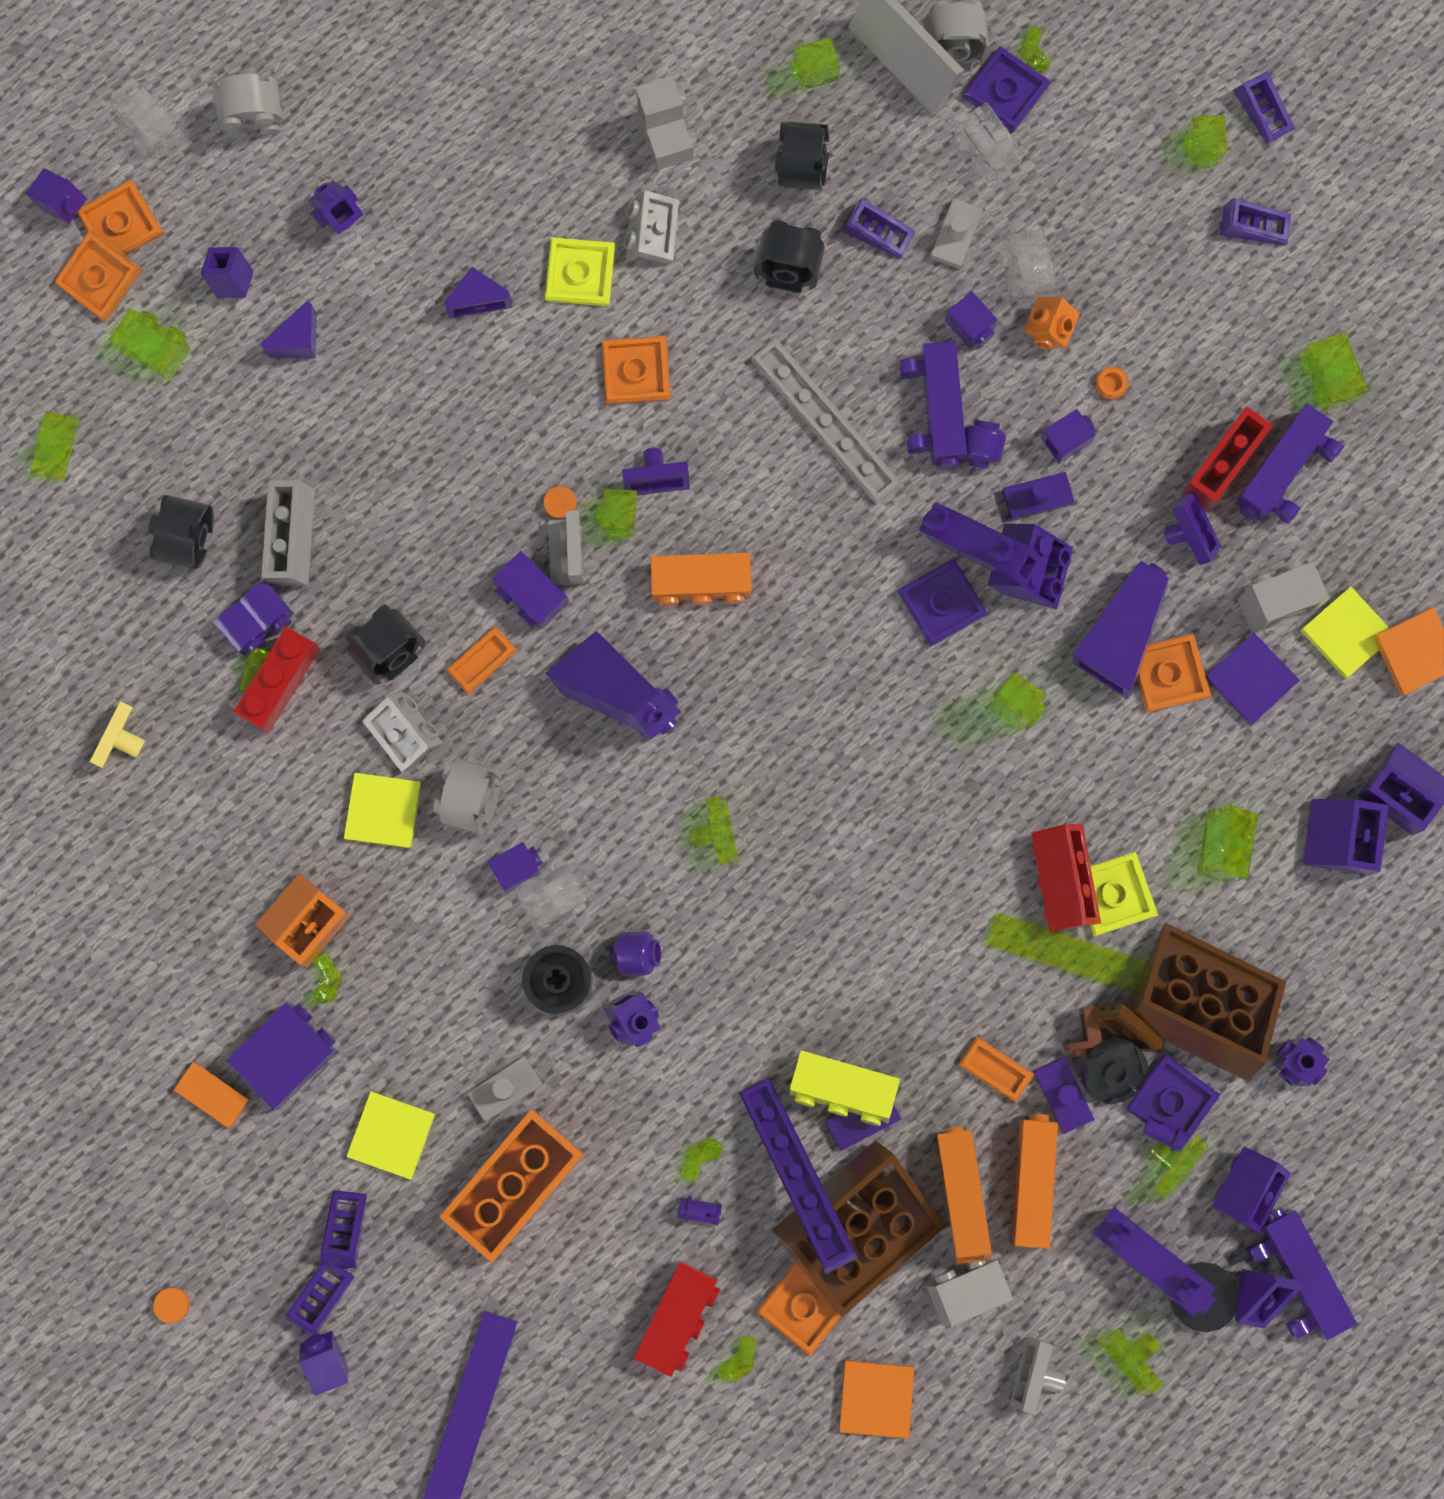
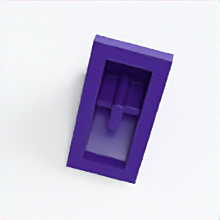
(477, 295)
(294, 336)
(1263, 1297)

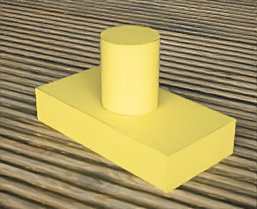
(117, 738)

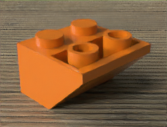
(302, 920)

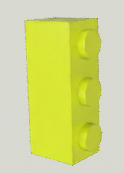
(844, 1088)

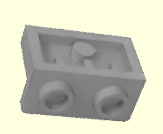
(651, 227)
(566, 550)
(402, 730)

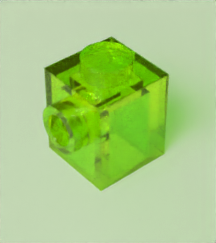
(815, 64)
(1205, 140)
(618, 514)

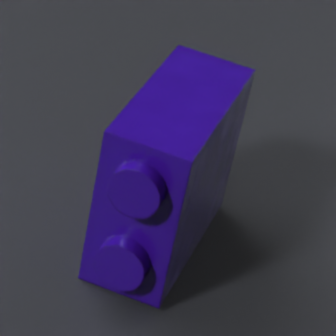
(283, 1054)

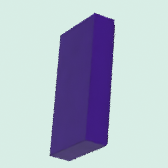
(852, 1130)

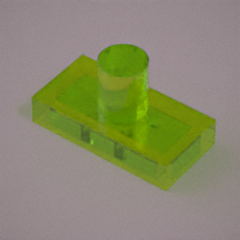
(54, 446)
(717, 832)
(1176, 1165)
(1133, 1359)

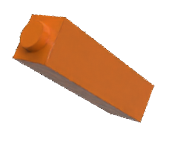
(1034, 1182)
(963, 1196)

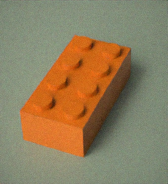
(512, 1185)

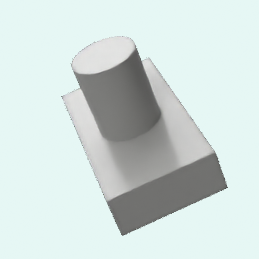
(956, 233)
(505, 1089)
(1035, 1376)

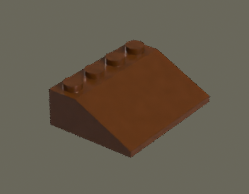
(1208, 1002)
(882, 1219)

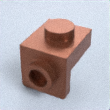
(1090, 1031)

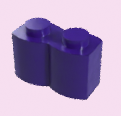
(254, 618)

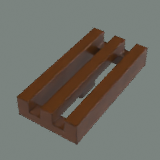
(1128, 1026)

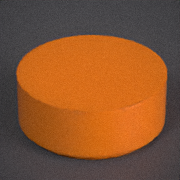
(1111, 383)
(558, 501)
(171, 1305)

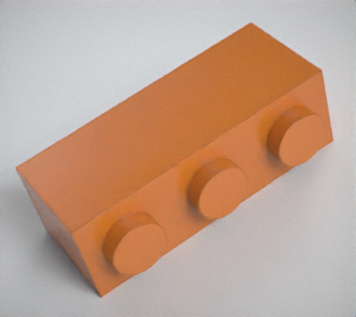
(701, 578)

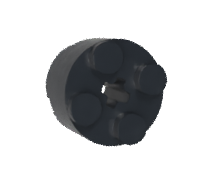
(803, 155)
(789, 257)
(181, 532)
(384, 644)
(542, 969)

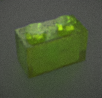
(150, 343)
(1333, 372)
(1018, 703)
(1227, 844)

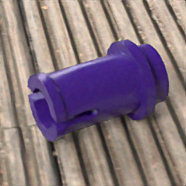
(1165, 1133)
(699, 1211)

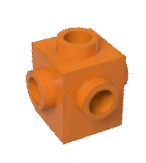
(1051, 322)

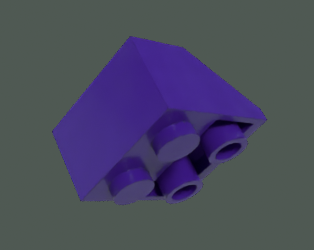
(1049, 577)
(1409, 789)
(1346, 835)

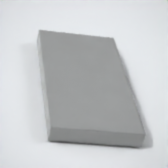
(907, 51)

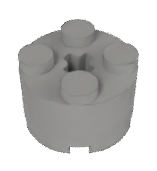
(960, 30)
(248, 105)
(467, 795)

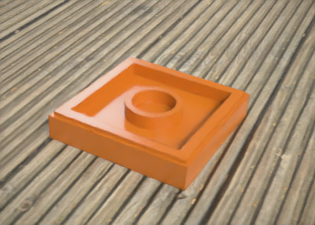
(121, 218)
(98, 275)
(635, 370)
(1413, 650)
(1172, 674)
(799, 1310)
(876, 1399)

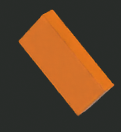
(481, 660)
(996, 1069)
(212, 1094)

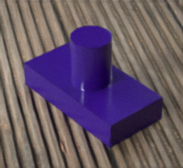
(655, 475)
(1038, 496)
(1194, 528)
(1064, 1095)

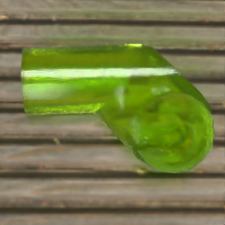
(1032, 53)
(251, 667)
(330, 980)
(698, 1154)
(740, 1364)

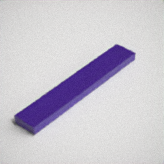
(798, 1176)
(471, 1407)

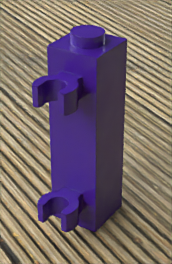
(943, 404)
(1283, 464)
(980, 544)
(1301, 1261)
(1155, 1263)

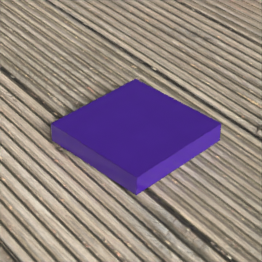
(1007, 87)
(942, 602)
(1252, 679)
(1173, 1096)

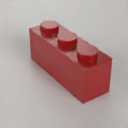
(1228, 457)
(277, 680)
(1065, 877)
(677, 1319)

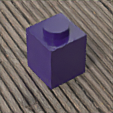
(56, 196)
(227, 272)
(971, 321)
(1068, 435)
(516, 866)
(323, 1362)

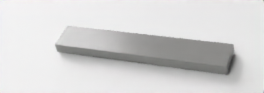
(826, 421)

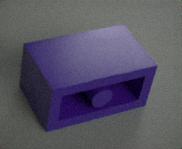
(530, 591)
(1251, 1189)

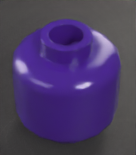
(984, 443)
(635, 953)

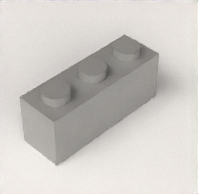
(288, 533)

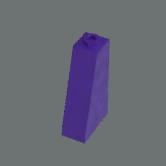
(1121, 635)
(609, 684)

